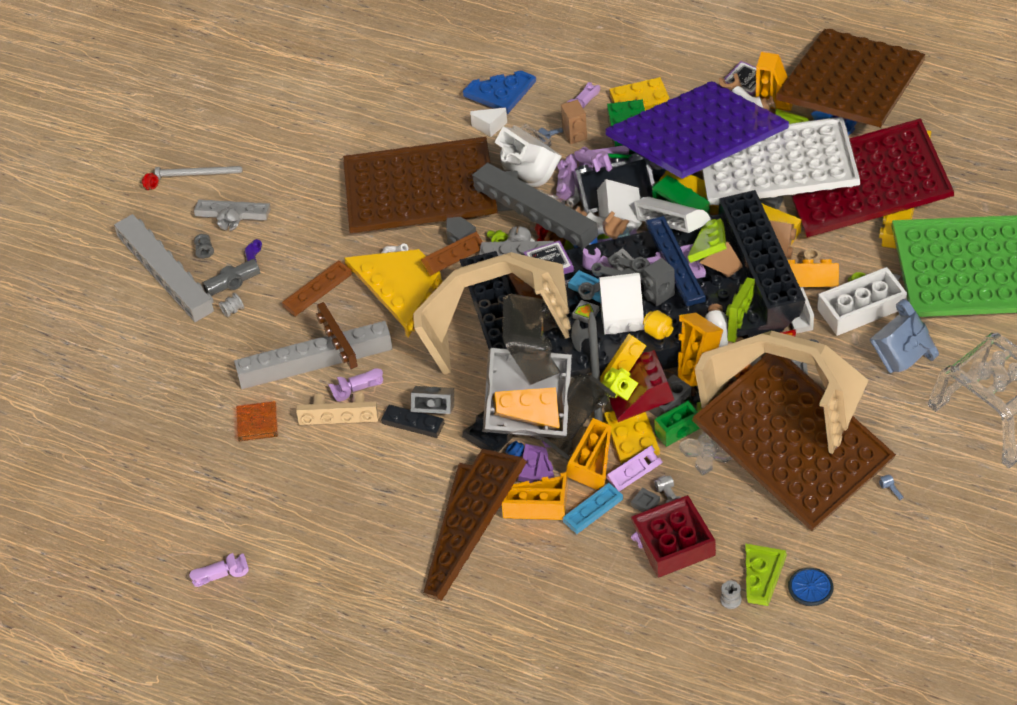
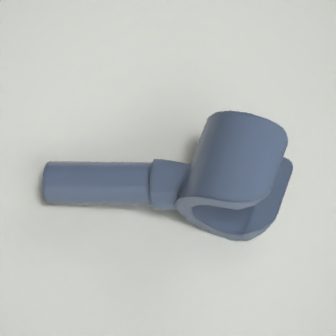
(548, 134)
(887, 481)

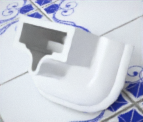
(527, 156)

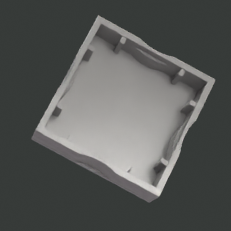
(506, 375)

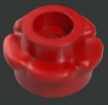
(150, 181)

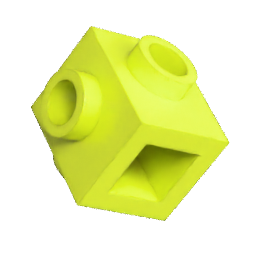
(619, 382)

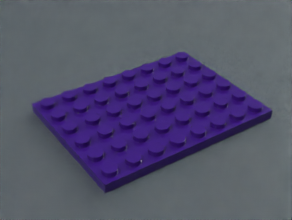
(697, 129)

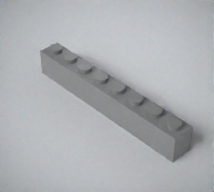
(164, 268)
(310, 355)

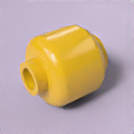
(658, 324)

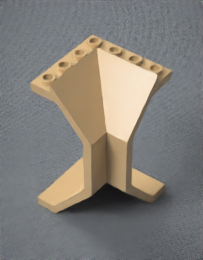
(435, 314)
(841, 381)

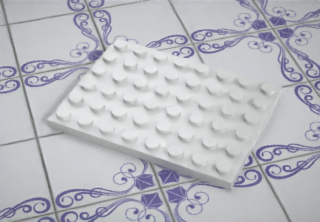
(794, 161)

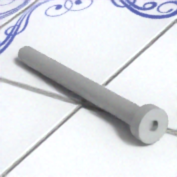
(197, 171)

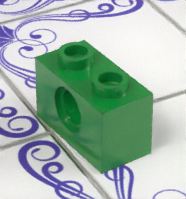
(676, 424)

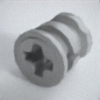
(231, 305)
(730, 595)

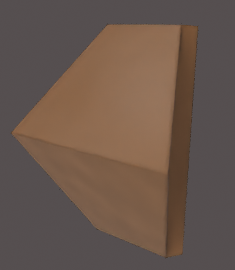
(723, 261)

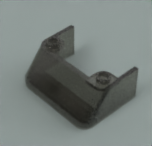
(523, 336)
(583, 396)

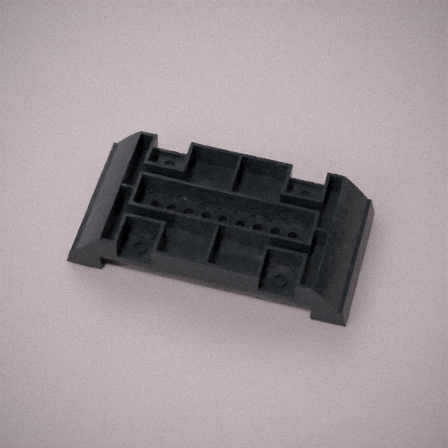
(749, 233)

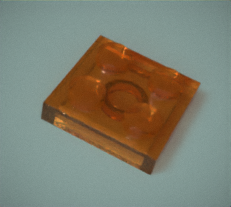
(257, 421)

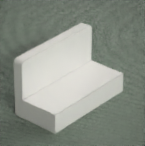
(806, 319)

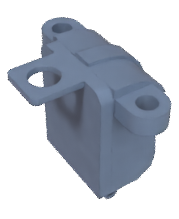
(904, 340)

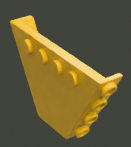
(397, 281)

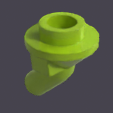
(497, 236)

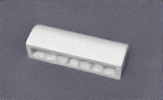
(677, 216)

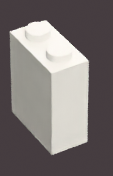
(619, 199)

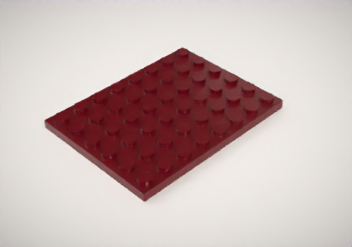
(895, 173)

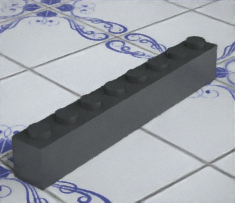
(535, 205)

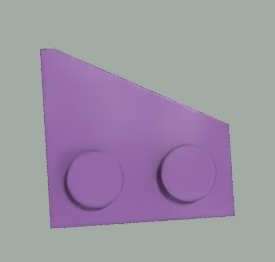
(537, 464)

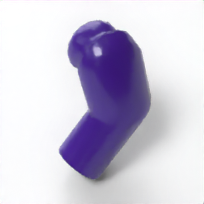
(253, 249)

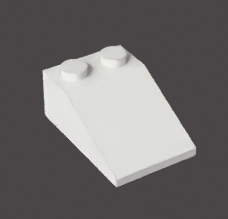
(621, 303)

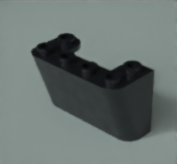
(632, 172)

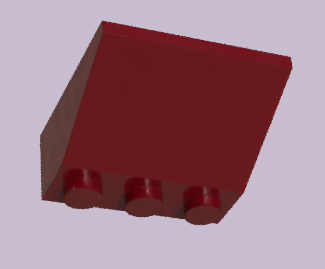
(649, 393)
(674, 536)

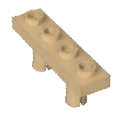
(337, 412)

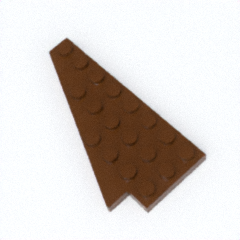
(470, 508)

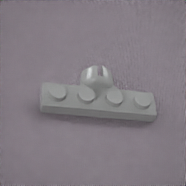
(230, 212)
(515, 243)

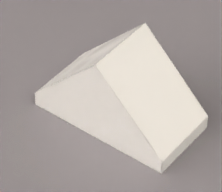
(489, 120)

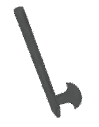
(590, 333)

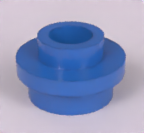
(515, 449)

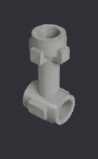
(665, 484)

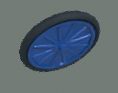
(810, 586)

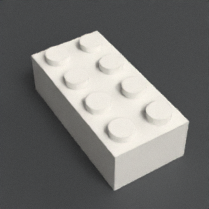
(861, 301)

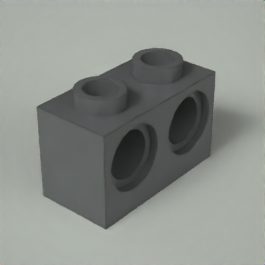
(681, 393)

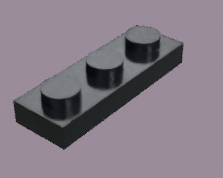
(413, 421)

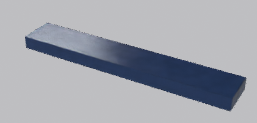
(673, 255)

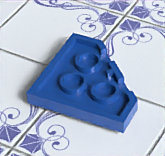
(500, 90)

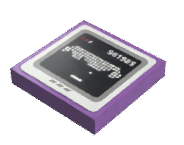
(747, 76)
(552, 252)

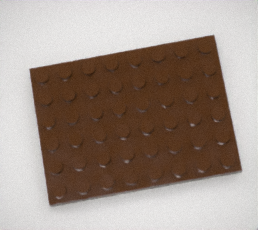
(851, 77)
(416, 185)
(779, 436)

